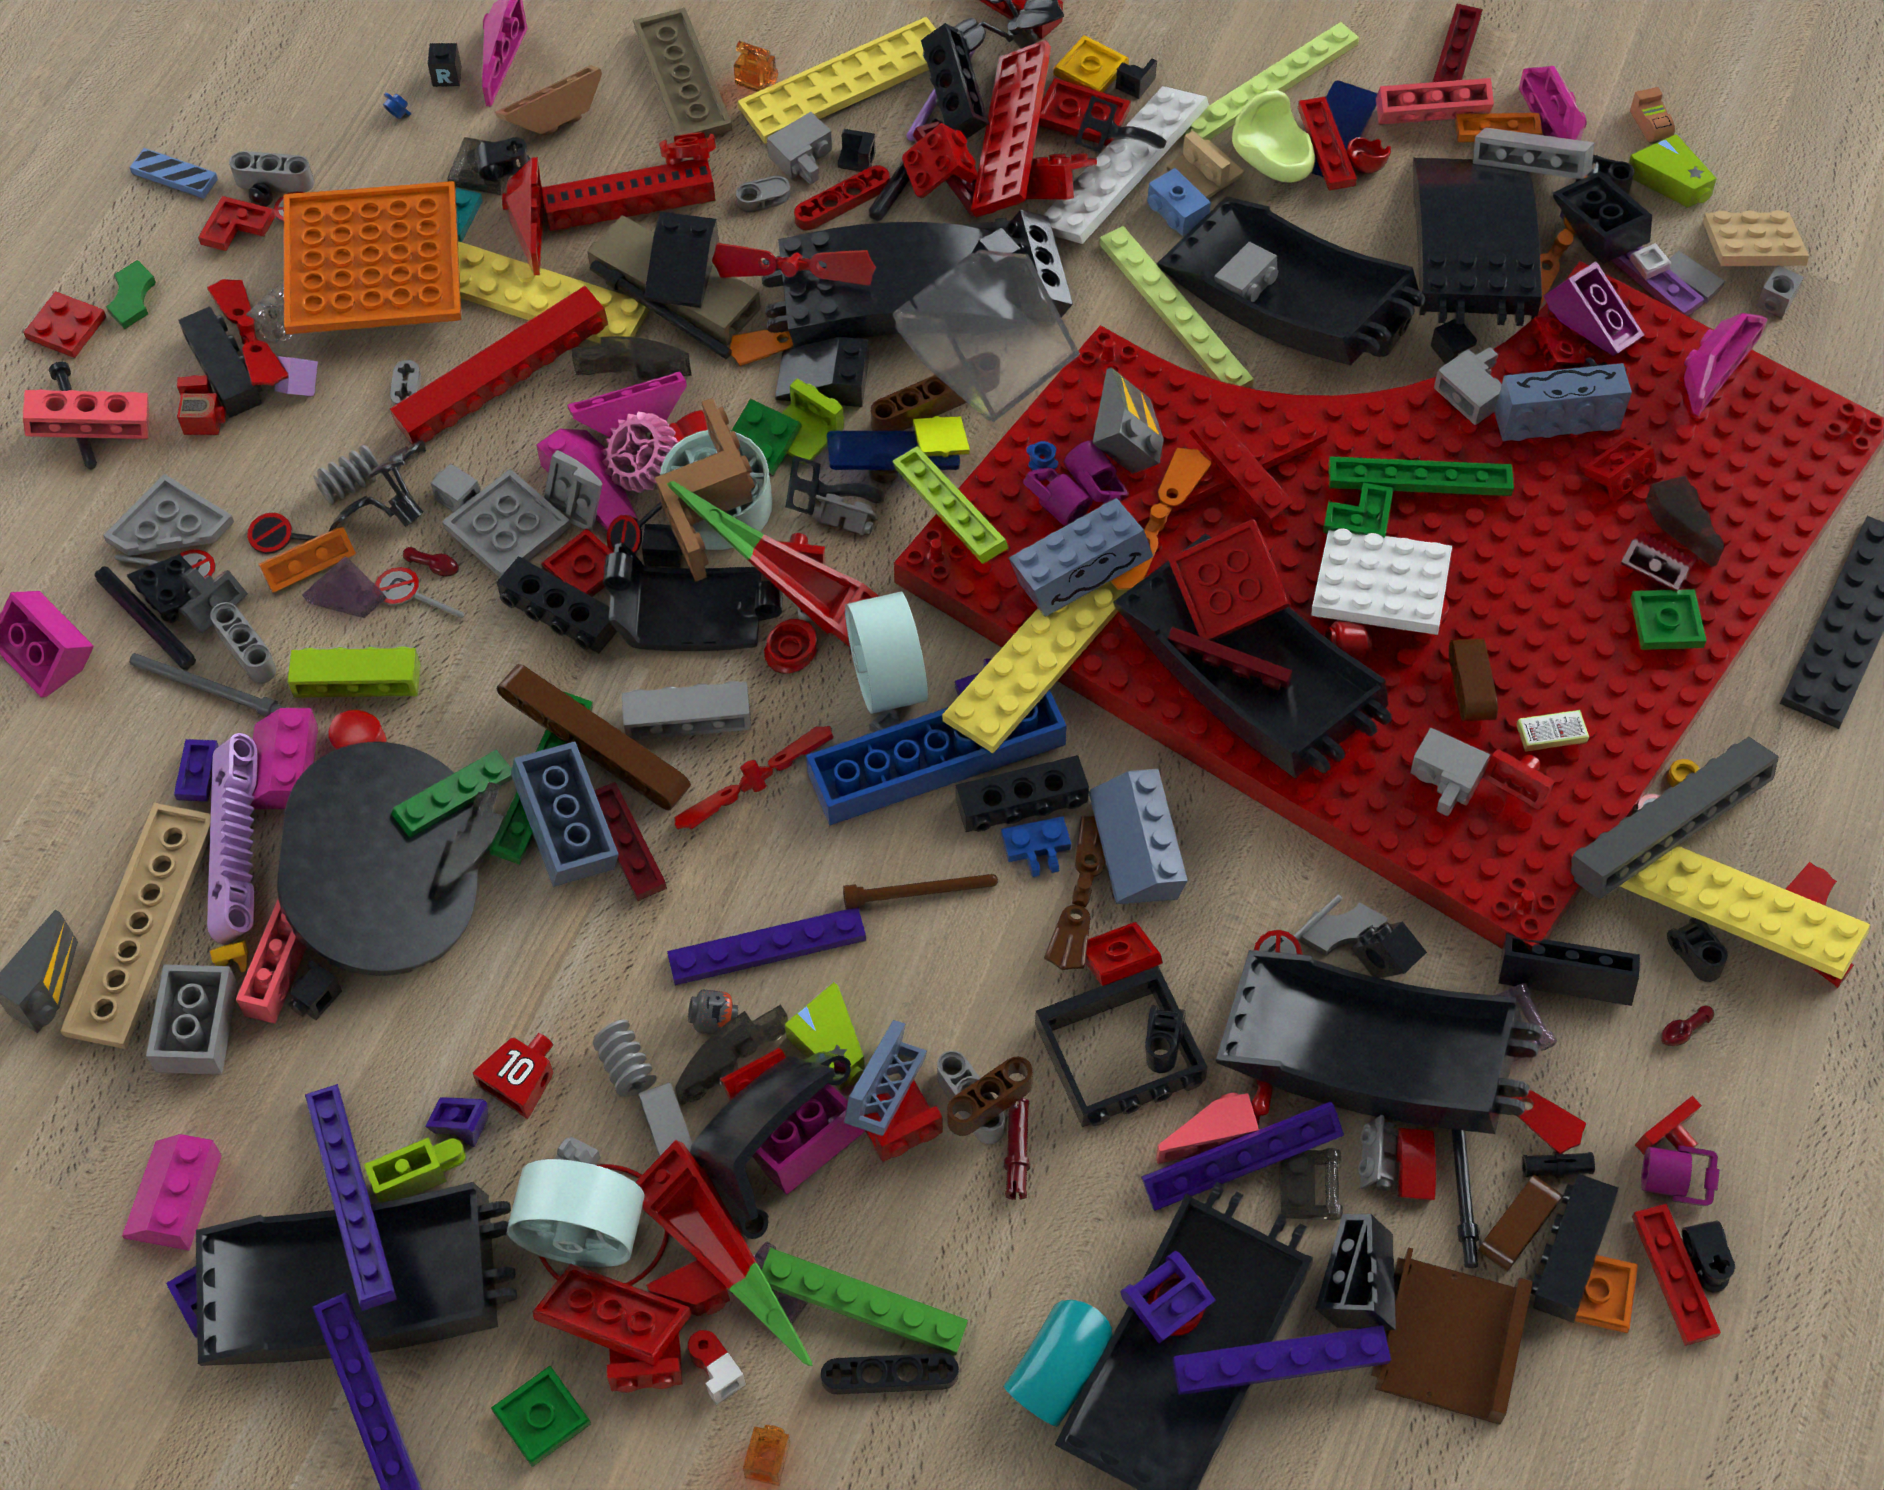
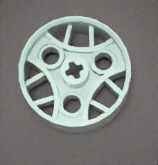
(753, 513)
(886, 652)
(576, 1213)

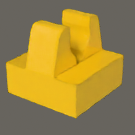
(237, 951)

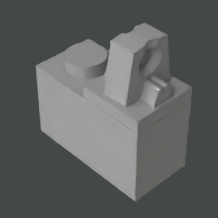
(798, 147)
(1469, 385)
(1450, 766)

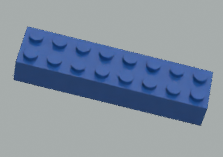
(919, 759)

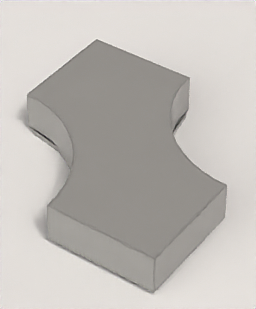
(1340, 929)

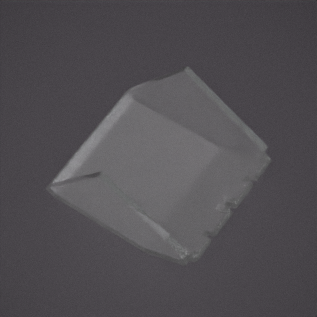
(988, 331)

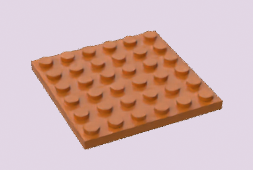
(371, 257)

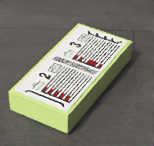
(1552, 730)

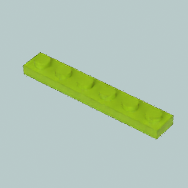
(950, 505)

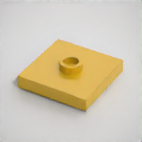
(1090, 65)

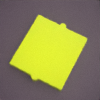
(941, 436)

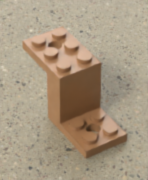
(718, 479)

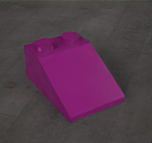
(1594, 310)

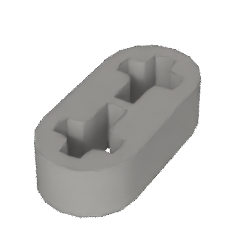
(399, 386)

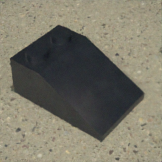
(1604, 217)
(681, 259)
(832, 366)

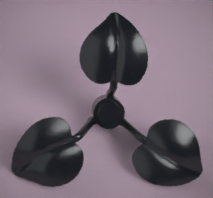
(1019, 28)
(402, 503)

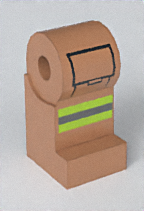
(1652, 115)

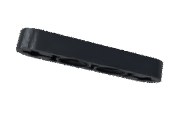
(889, 1366)

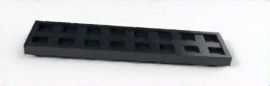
(1844, 634)

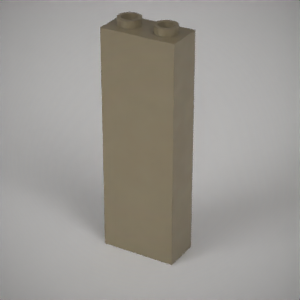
(726, 303)

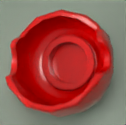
(1367, 155)

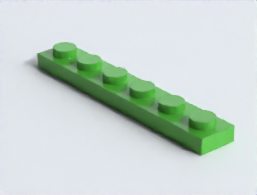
(864, 1302)

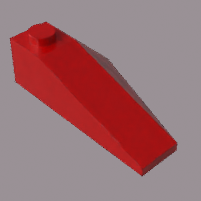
(526, 210)

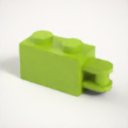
(413, 1168)

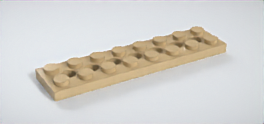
(151, 940)

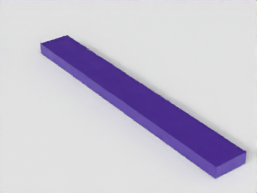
(350, 1198)

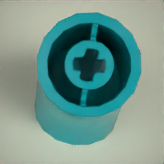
(1060, 1360)

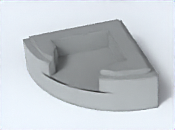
(884, 720)

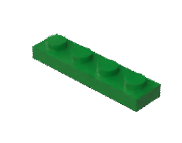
(451, 793)

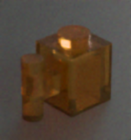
(754, 67)

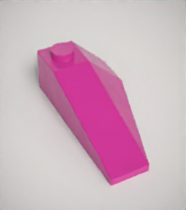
(503, 34)
(588, 451)

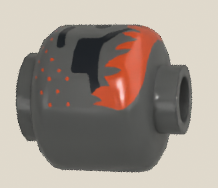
(711, 1010)

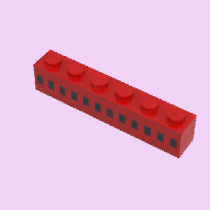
(628, 194)

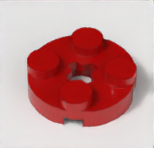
(687, 146)

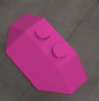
(1550, 97)
(1720, 356)
(653, 396)

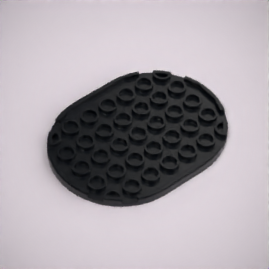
(354, 875)

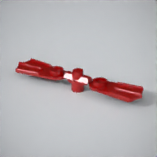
(746, 262)
(259, 358)
(753, 777)
(1552, 1123)

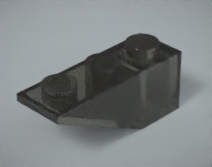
(1680, 514)

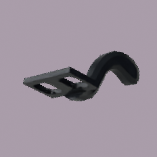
(1109, 129)
(816, 487)

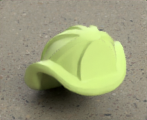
(1272, 140)

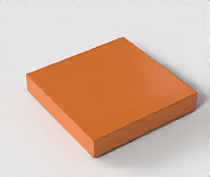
(1609, 1294)

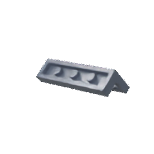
(875, 1081)

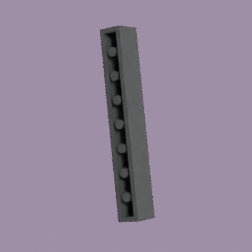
(1673, 817)

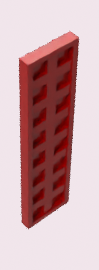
(1011, 129)

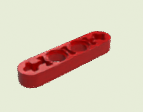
(839, 194)

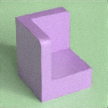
(300, 378)

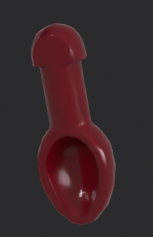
(438, 563)
(1680, 1031)

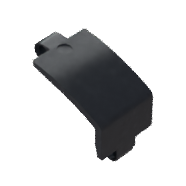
(674, 613)
(748, 1122)

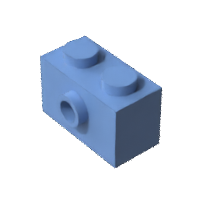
(1177, 201)

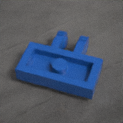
(1035, 840)

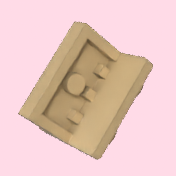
(1205, 165)

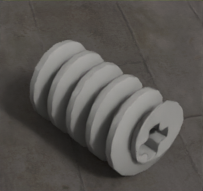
(346, 473)
(622, 1060)

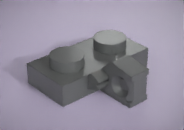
(207, 594)

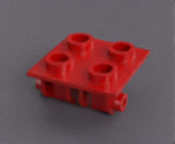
(1563, 345)

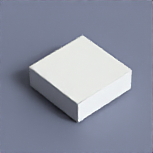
(1650, 261)

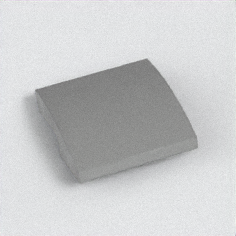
(573, 490)

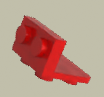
(937, 158)
(1053, 177)
(910, 1126)
(630, 1374)

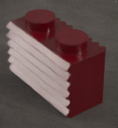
(1658, 561)

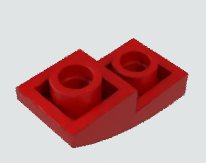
(1417, 1163)

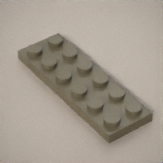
(682, 73)

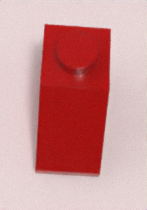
(693, 1287)

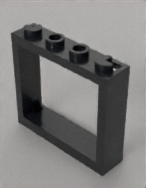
(1098, 1001)

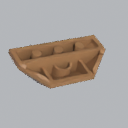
(556, 103)

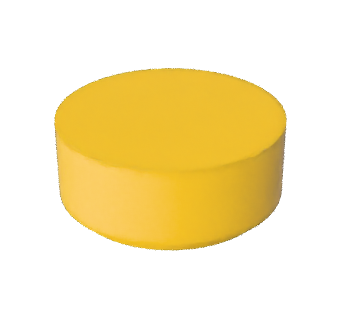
(1679, 770)

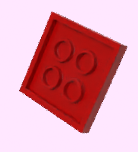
(1229, 581)

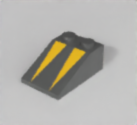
(1127, 425)
(38, 974)

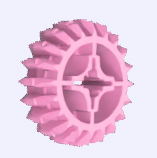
(631, 447)

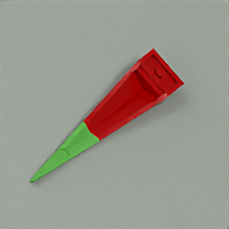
(807, 583)
(693, 1213)

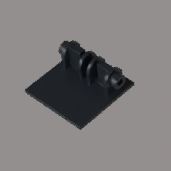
(164, 586)

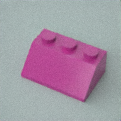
(41, 642)
(284, 751)
(807, 1140)
(173, 1191)

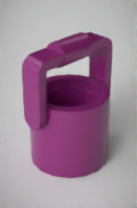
(1094, 472)
(1061, 497)
(1671, 1173)

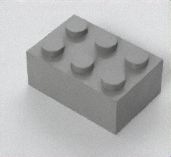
(192, 1019)

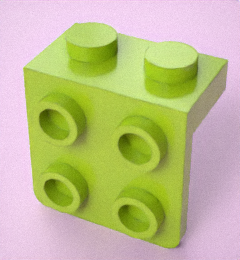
(817, 417)

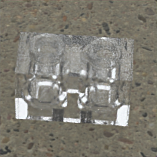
(269, 316)

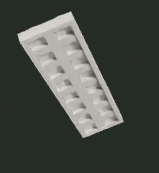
(1123, 164)

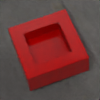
(194, 385)

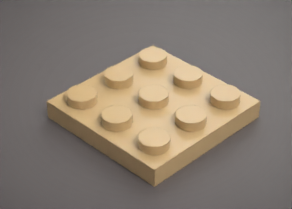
(1755, 239)

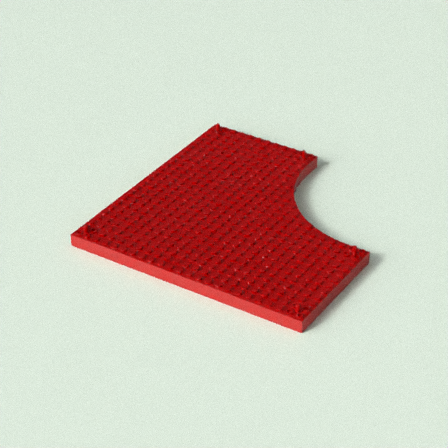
(1524, 574)

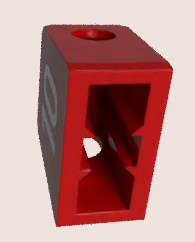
(517, 1073)

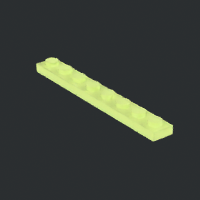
(1279, 77)
(1174, 308)

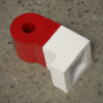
(710, 1355)

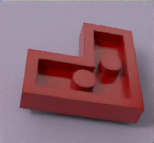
(232, 216)

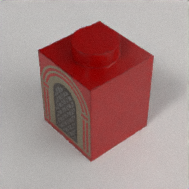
(200, 414)

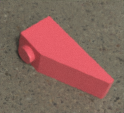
(1215, 1125)

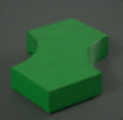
(129, 302)

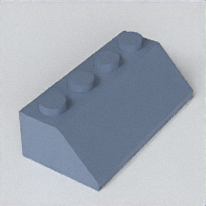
(1138, 838)

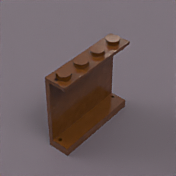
(1453, 1339)

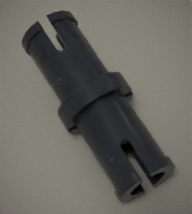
(1558, 1164)

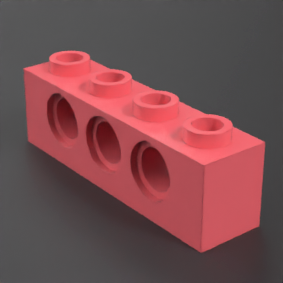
(1433, 100)
(86, 414)
(271, 970)

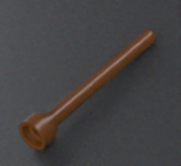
(857, 896)

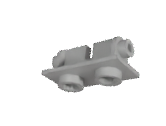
(856, 515)
(1377, 1139)

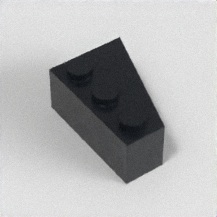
(1359, 1276)

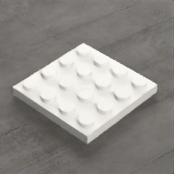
(1382, 581)

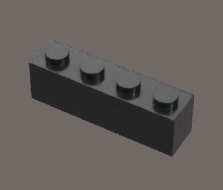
(220, 361)
(1570, 969)
(1574, 1248)

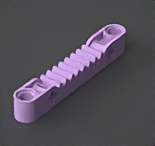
(231, 795)

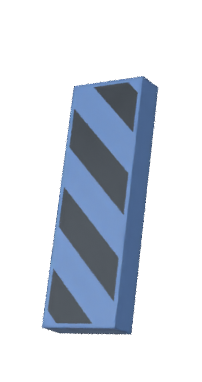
(173, 173)

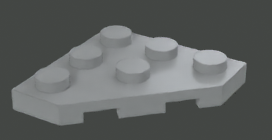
(168, 519)

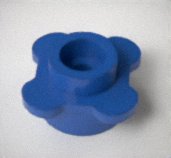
(396, 105)
(1042, 449)

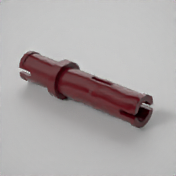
(1016, 1161)

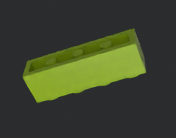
(354, 672)

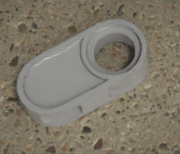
(769, 192)

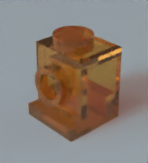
(762, 1440)

